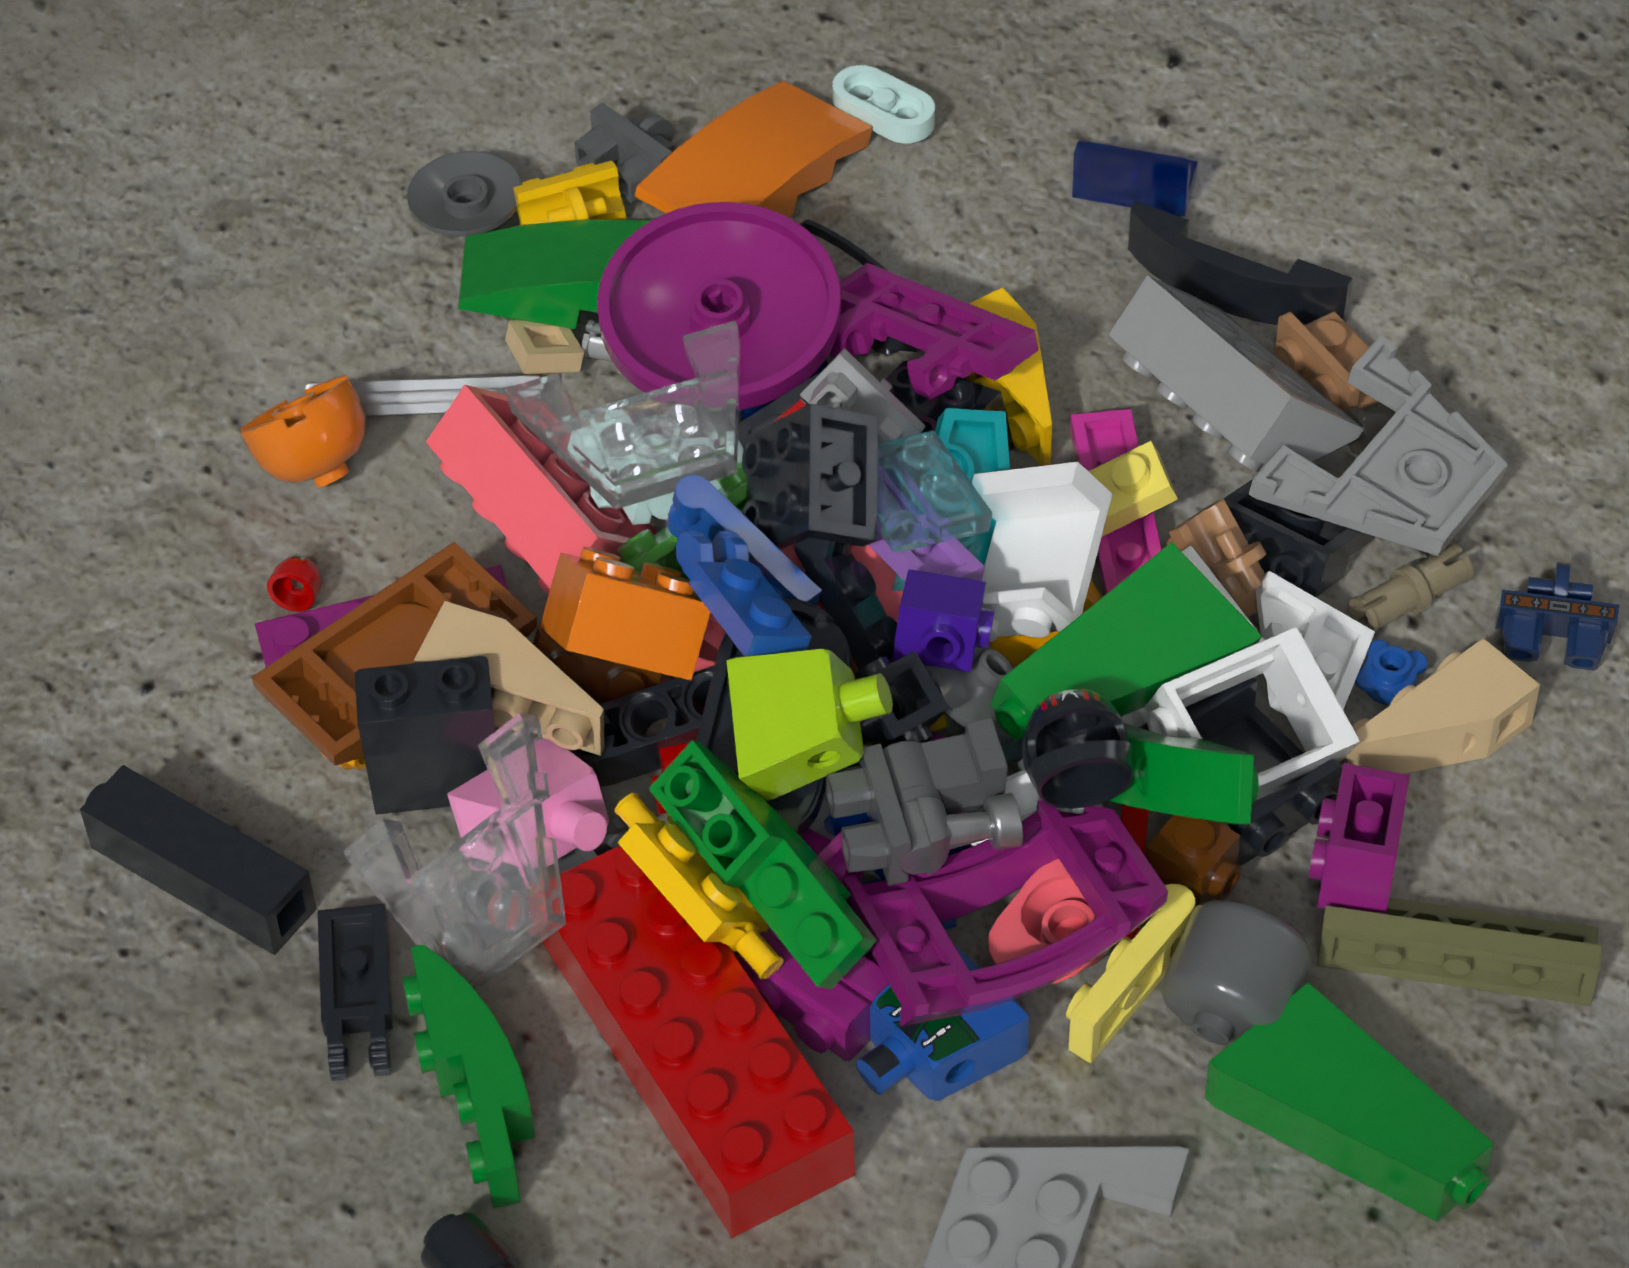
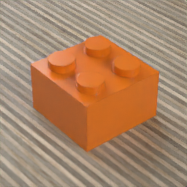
(625, 614)

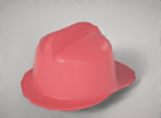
(1040, 915)

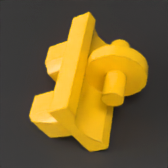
(581, 194)

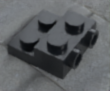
(1296, 545)

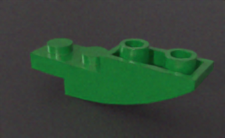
(1190, 778)
(766, 860)
(474, 1064)

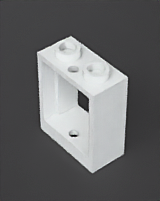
(1295, 683)

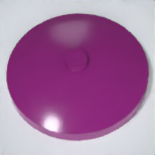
(717, 268)

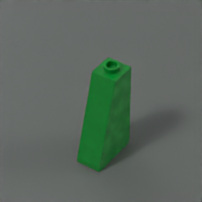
(1130, 642)
(1350, 1106)

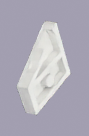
(1332, 637)

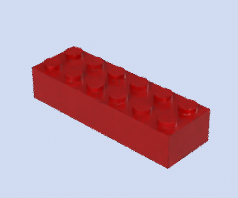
(699, 1046)

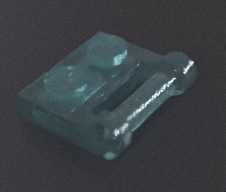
(933, 489)

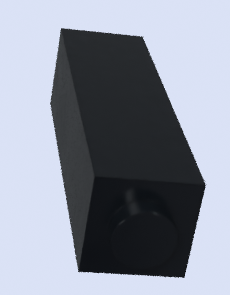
(198, 859)

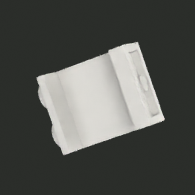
(1041, 545)

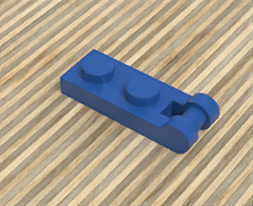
(703, 508)

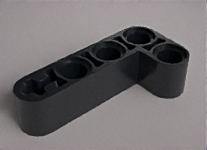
(633, 714)

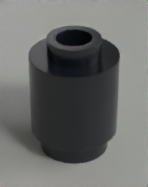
(464, 1243)

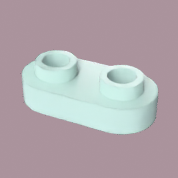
(884, 102)

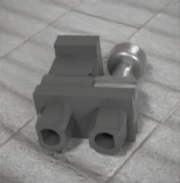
(916, 801)

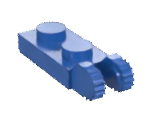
(739, 594)

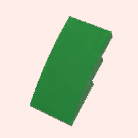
(540, 269)

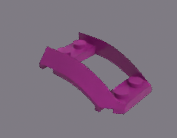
(924, 962)

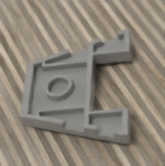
(1410, 482)
(1038, 1201)

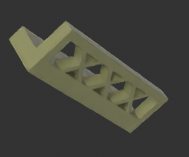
(1465, 949)

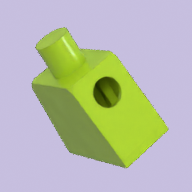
(799, 717)

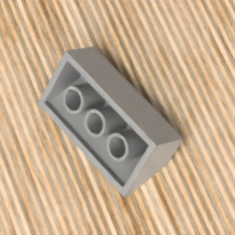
(1227, 378)

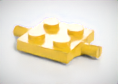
(693, 888)

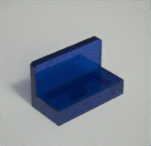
(1131, 175)

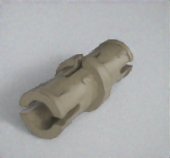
(1411, 588)

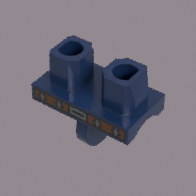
(1556, 610)

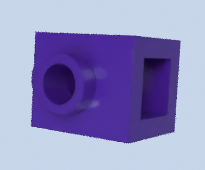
(942, 620)

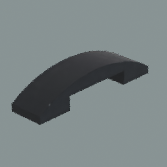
(1230, 281)

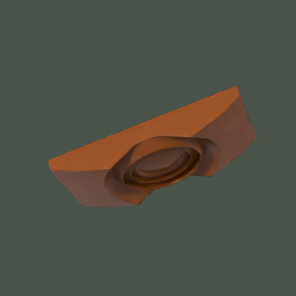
(317, 679)

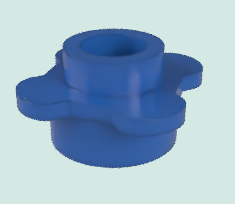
(1376, 676)

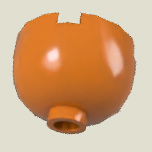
(309, 434)

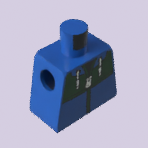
(943, 1052)

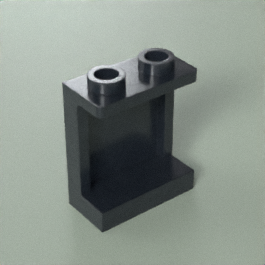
(1237, 723)
(423, 729)

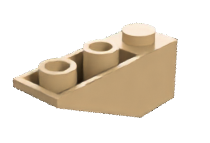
(519, 676)
(1452, 717)

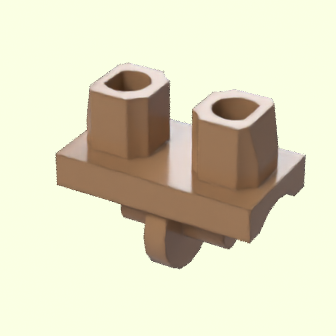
(1225, 552)

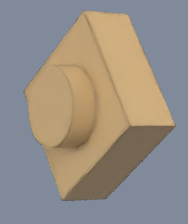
(543, 348)

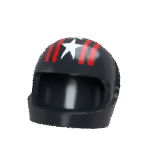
(1077, 750)

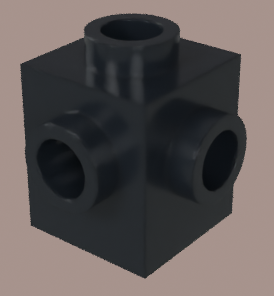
(915, 702)

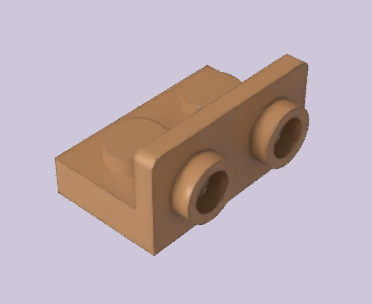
(1323, 356)

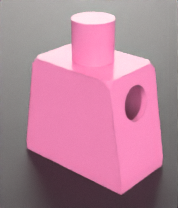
(572, 813)

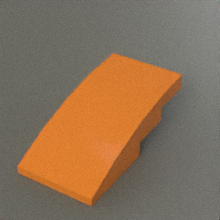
(758, 153)

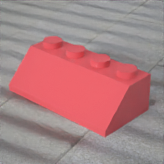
(523, 484)

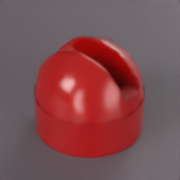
(284, 581)

